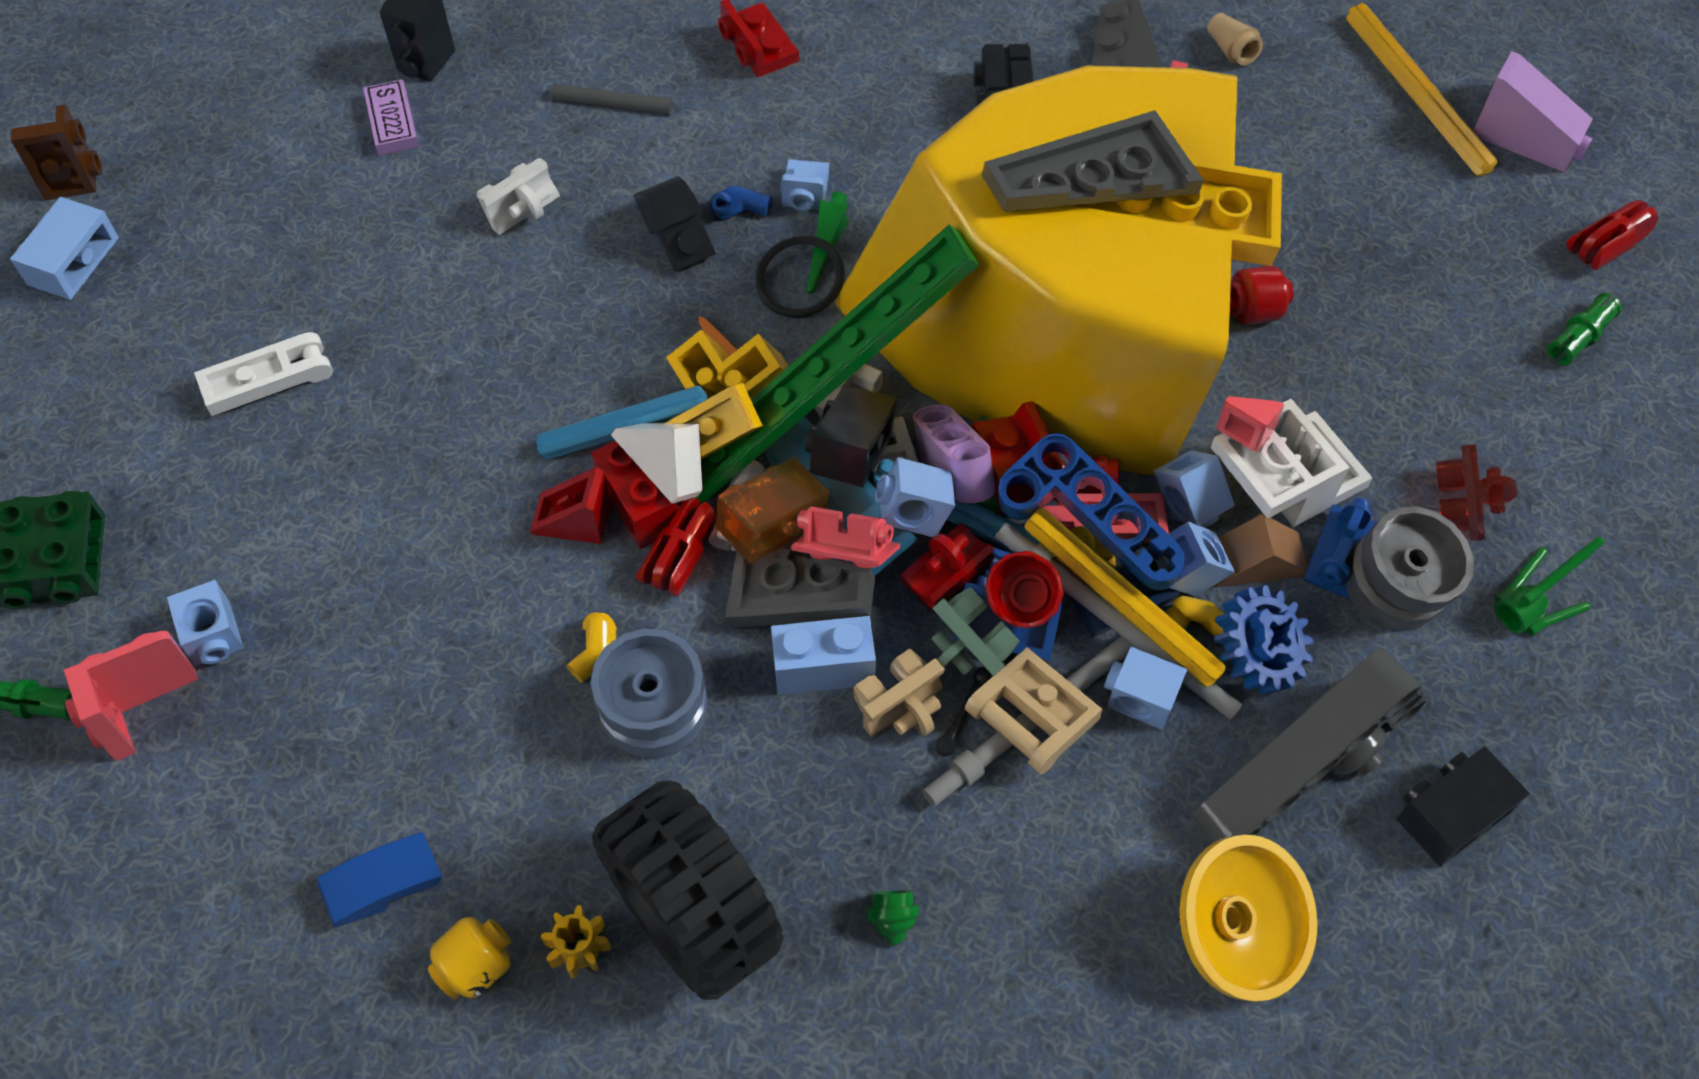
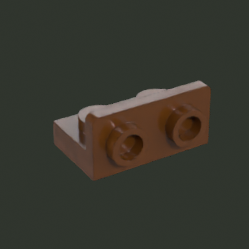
(58, 156)

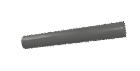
(612, 99)

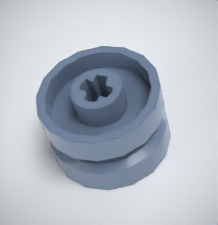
(649, 693)

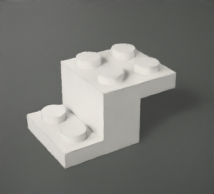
(1297, 468)

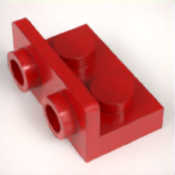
(757, 38)
(1010, 440)

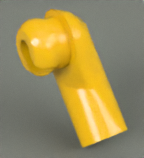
(1197, 610)
(599, 633)

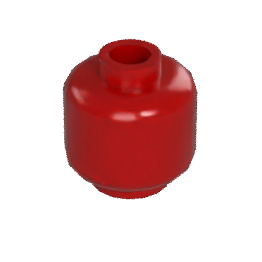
(1259, 295)

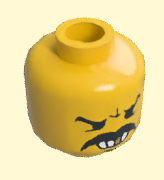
(469, 958)

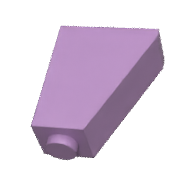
(1533, 117)

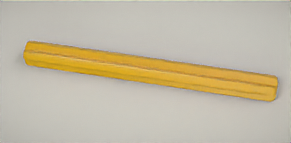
(1422, 90)

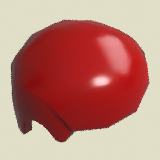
(1024, 589)

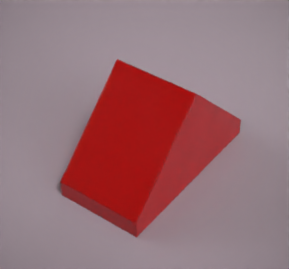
(574, 509)

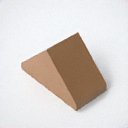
(1263, 552)

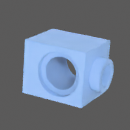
(1194, 488)
(915, 497)
(1204, 559)
(197, 609)
(1144, 687)

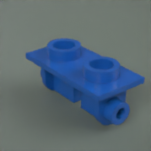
(1338, 537)

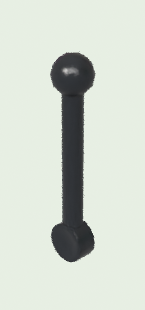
(946, 744)

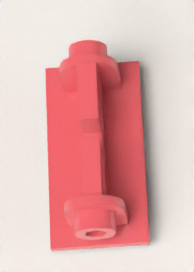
(863, 542)

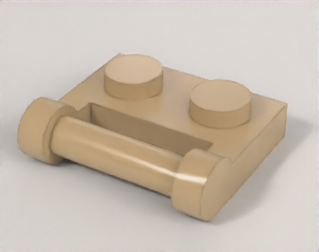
(1044, 699)

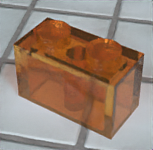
(765, 509)

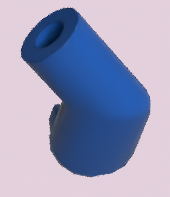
(738, 200)

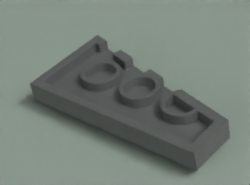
(1096, 166)

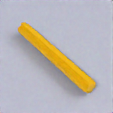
(1125, 597)

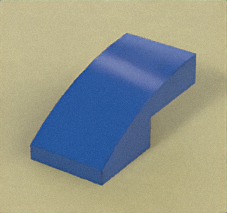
(376, 877)

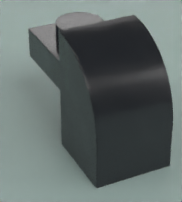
(674, 214)

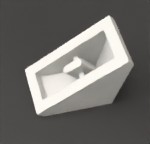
(666, 455)

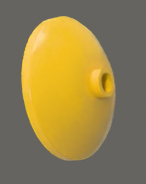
(1268, 914)

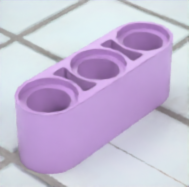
(953, 445)

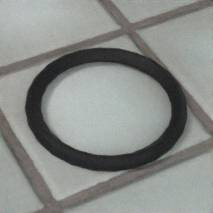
(804, 312)

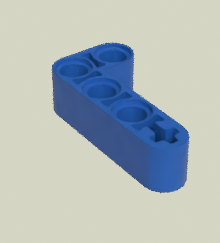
(1097, 517)

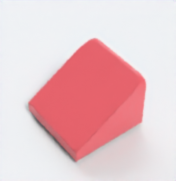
(1249, 420)

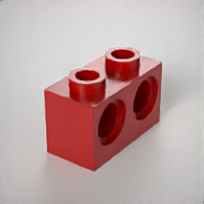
(633, 494)

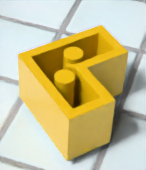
(708, 365)

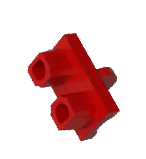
(947, 566)

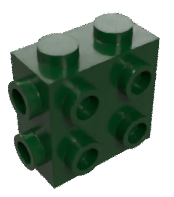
(50, 549)

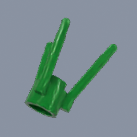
(1524, 607)

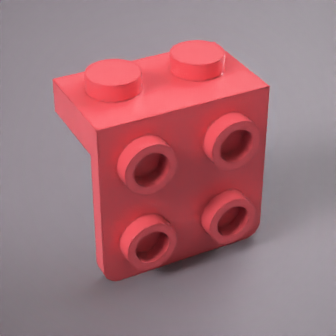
(121, 680)

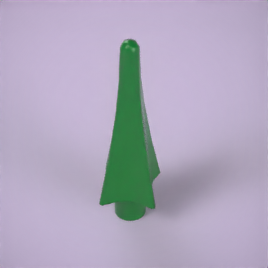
(830, 227)

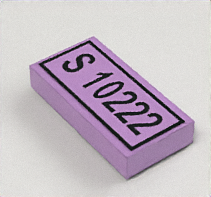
(390, 117)

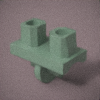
(958, 615)

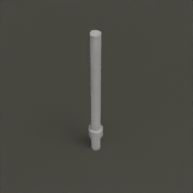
(1108, 614)
(970, 765)

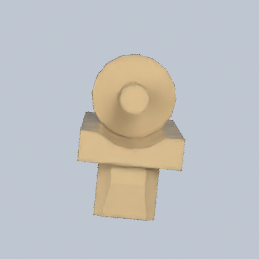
(905, 704)

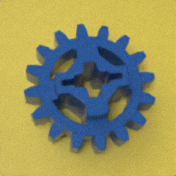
(1263, 635)

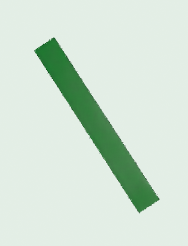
(844, 351)

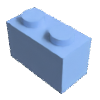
(64, 248)
(822, 654)

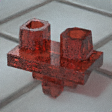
(1464, 475)

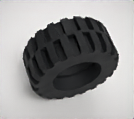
(689, 888)

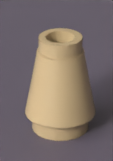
(1236, 40)

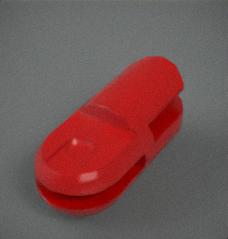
(1613, 234)
(677, 548)

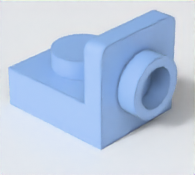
(804, 184)

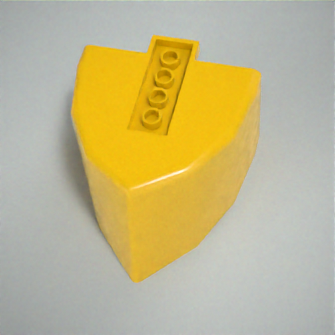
(1081, 308)

